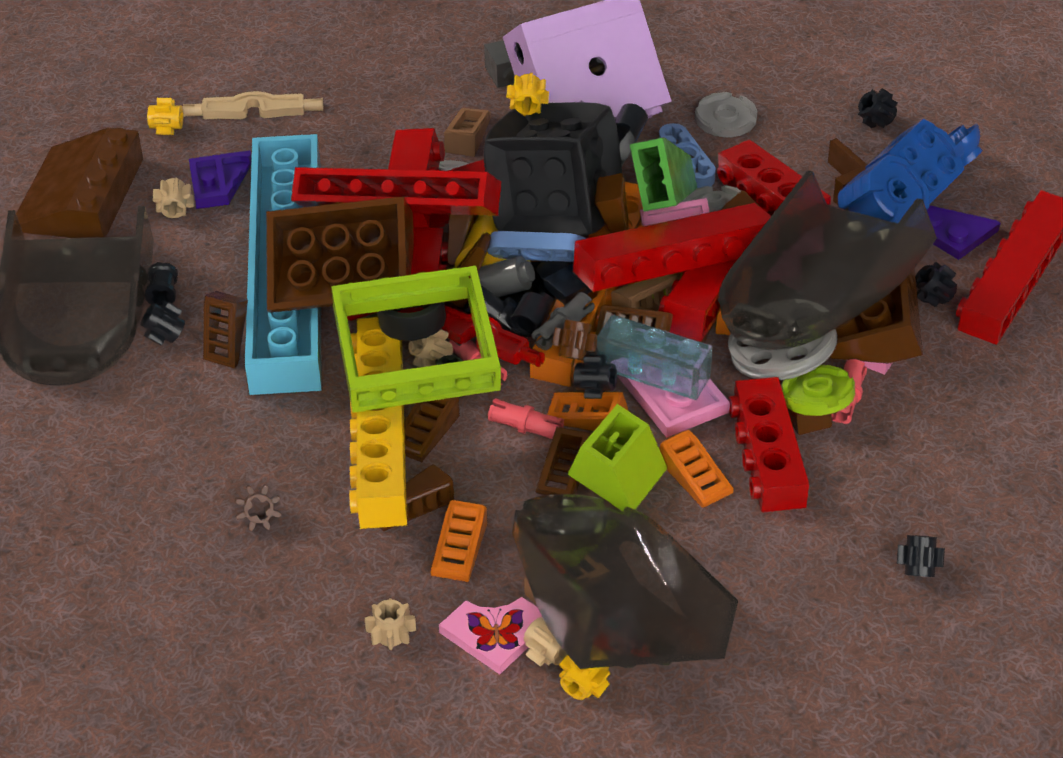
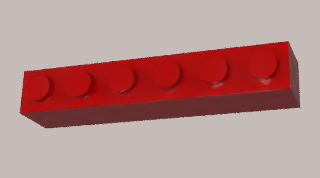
(423, 189)
(667, 247)
(1014, 270)

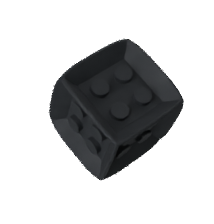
(552, 166)

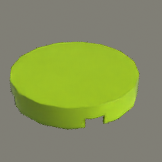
(819, 391)

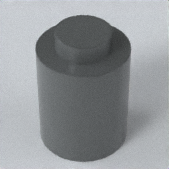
(507, 276)

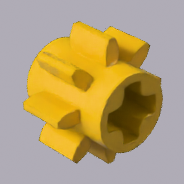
(527, 94)
(165, 116)
(583, 682)

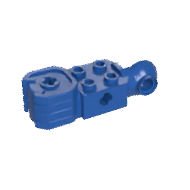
(909, 168)

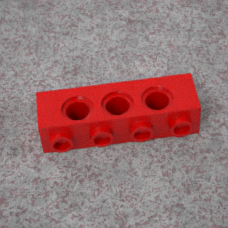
(758, 174)
(769, 445)

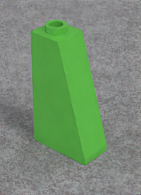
(662, 173)

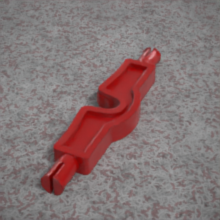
(509, 346)

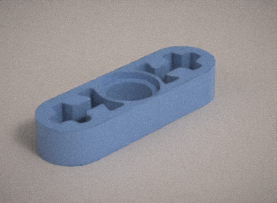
(687, 143)
(533, 245)

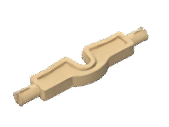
(238, 105)

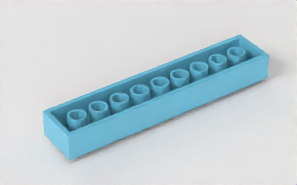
(282, 345)

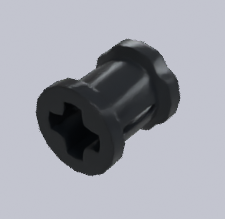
(162, 281)

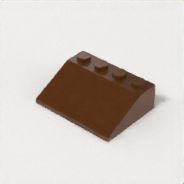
(82, 185)
(333, 247)
(885, 330)

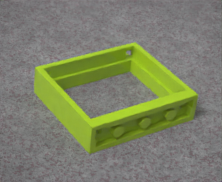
(426, 382)

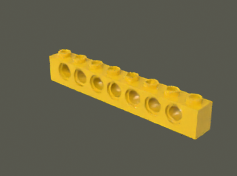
(378, 437)

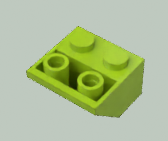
(620, 460)

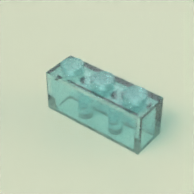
(656, 356)

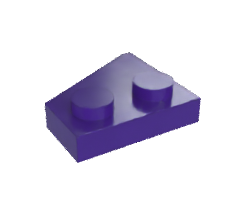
(218, 177)
(960, 232)

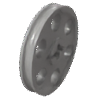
(780, 363)

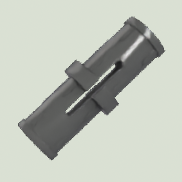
(571, 311)

